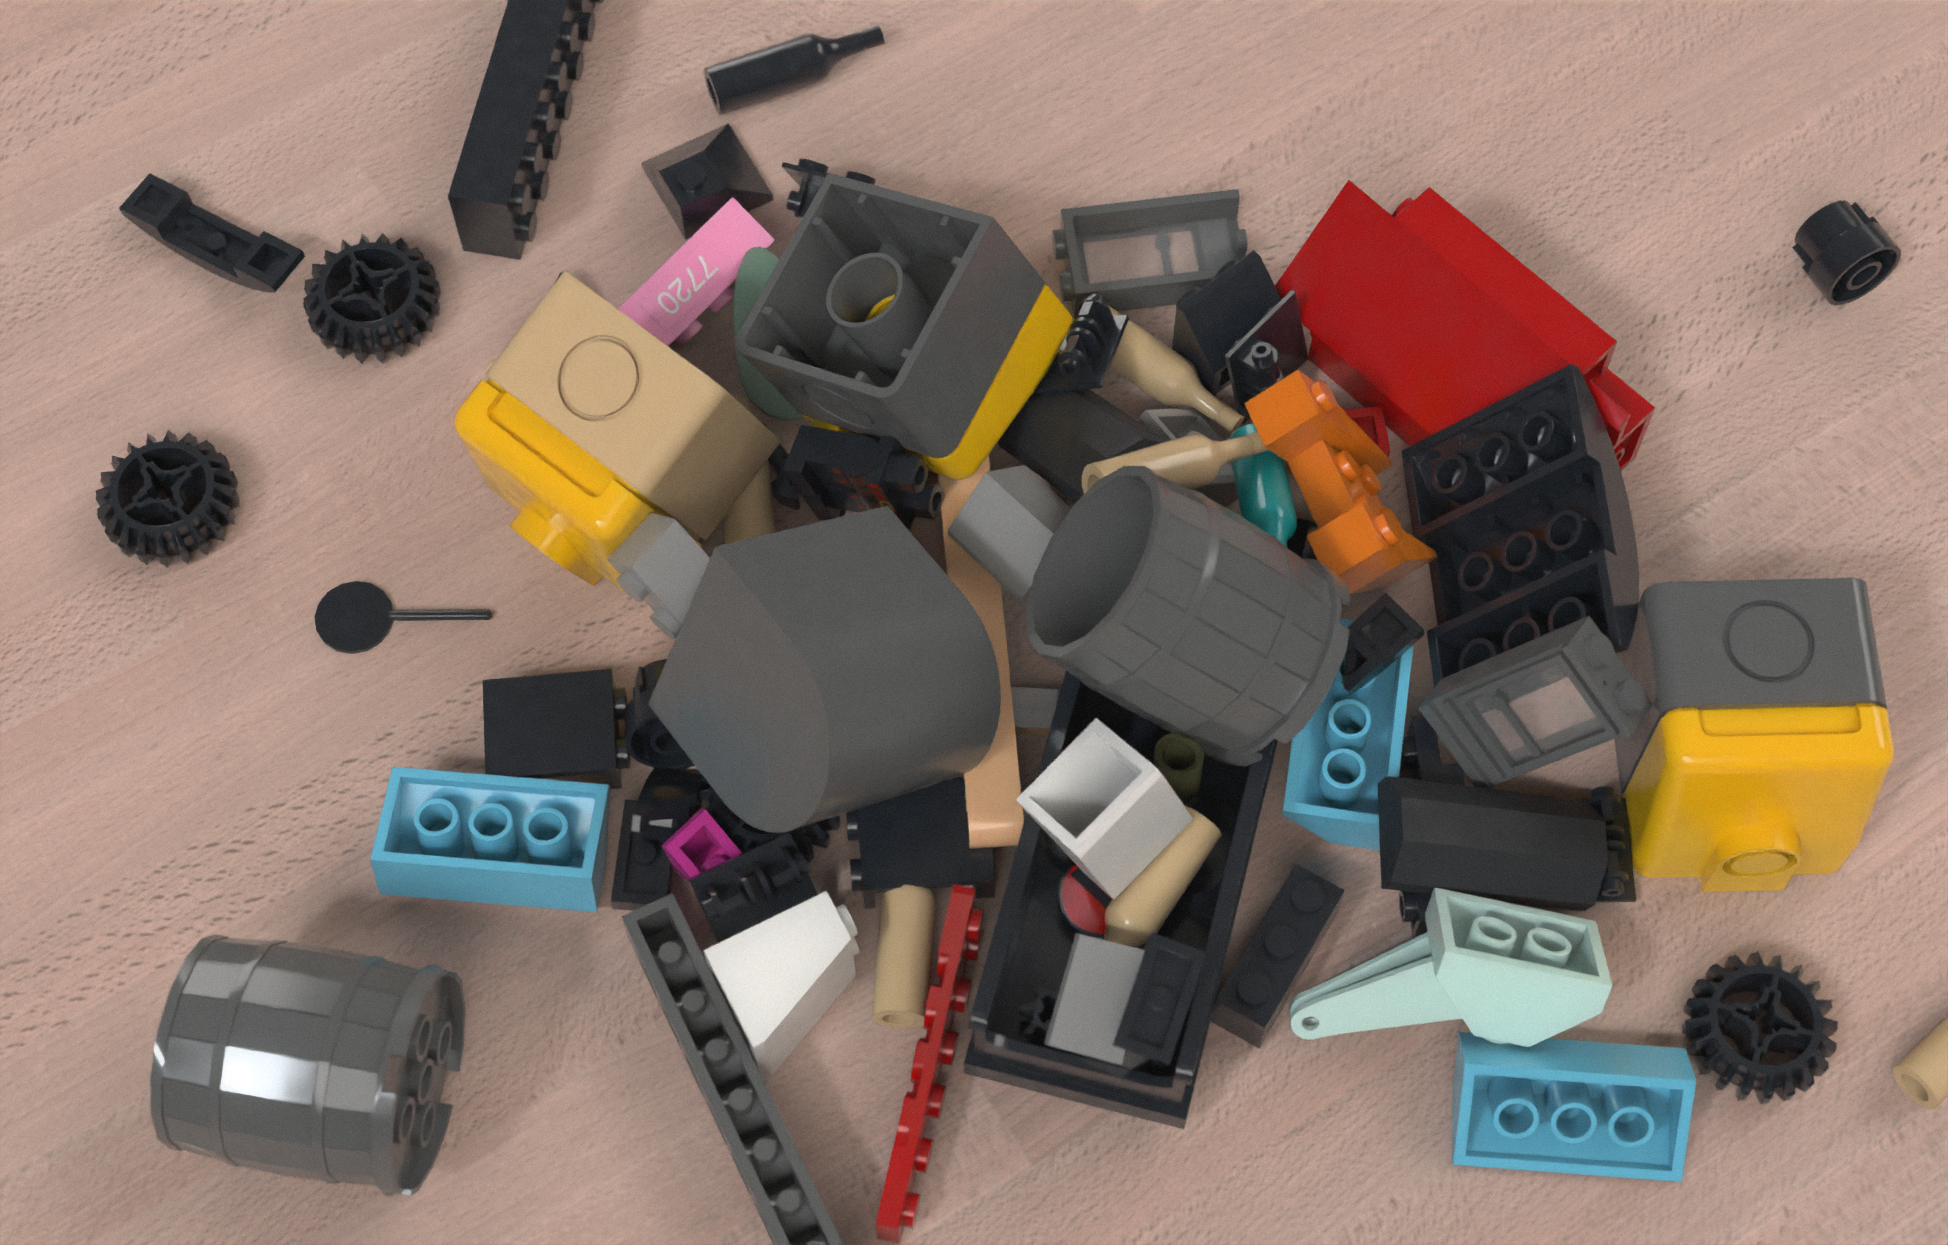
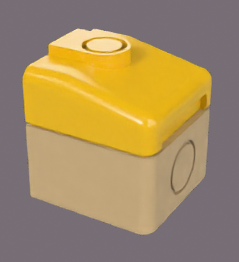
(602, 426)

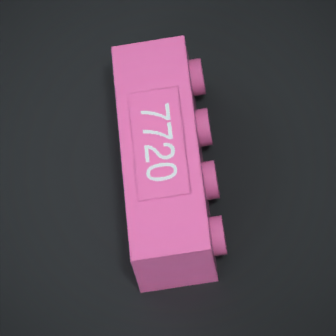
(696, 276)

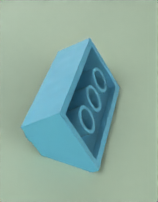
(1345, 754)
(492, 839)
(1572, 1107)

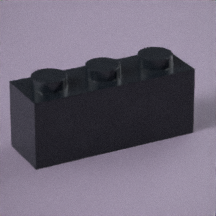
(1277, 956)

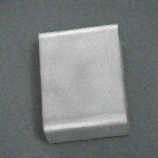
(1033, 710)

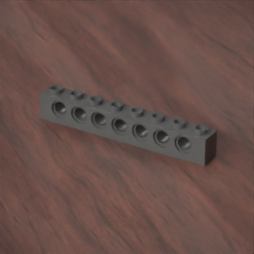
(728, 1076)

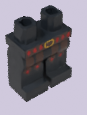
(859, 475)

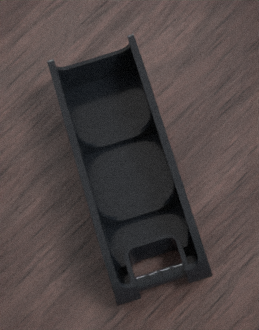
(1035, 938)

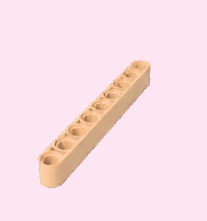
(994, 784)

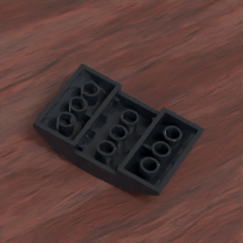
(1523, 524)

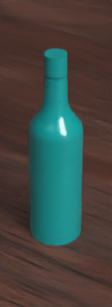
(1264, 491)

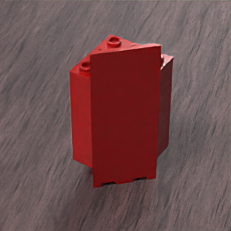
(1442, 319)

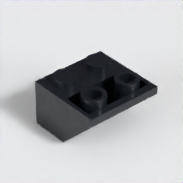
(1221, 313)

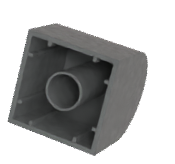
(828, 672)

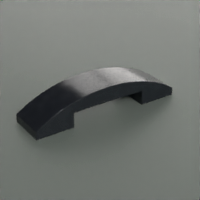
(209, 240)

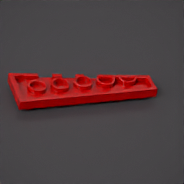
(911, 1150)

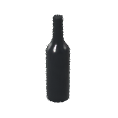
(782, 67)

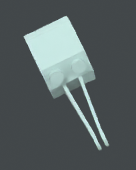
(1487, 961)

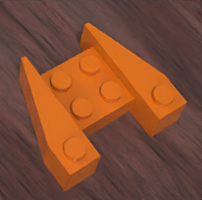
(1339, 482)

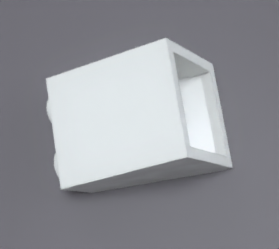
(1106, 807)
(785, 975)

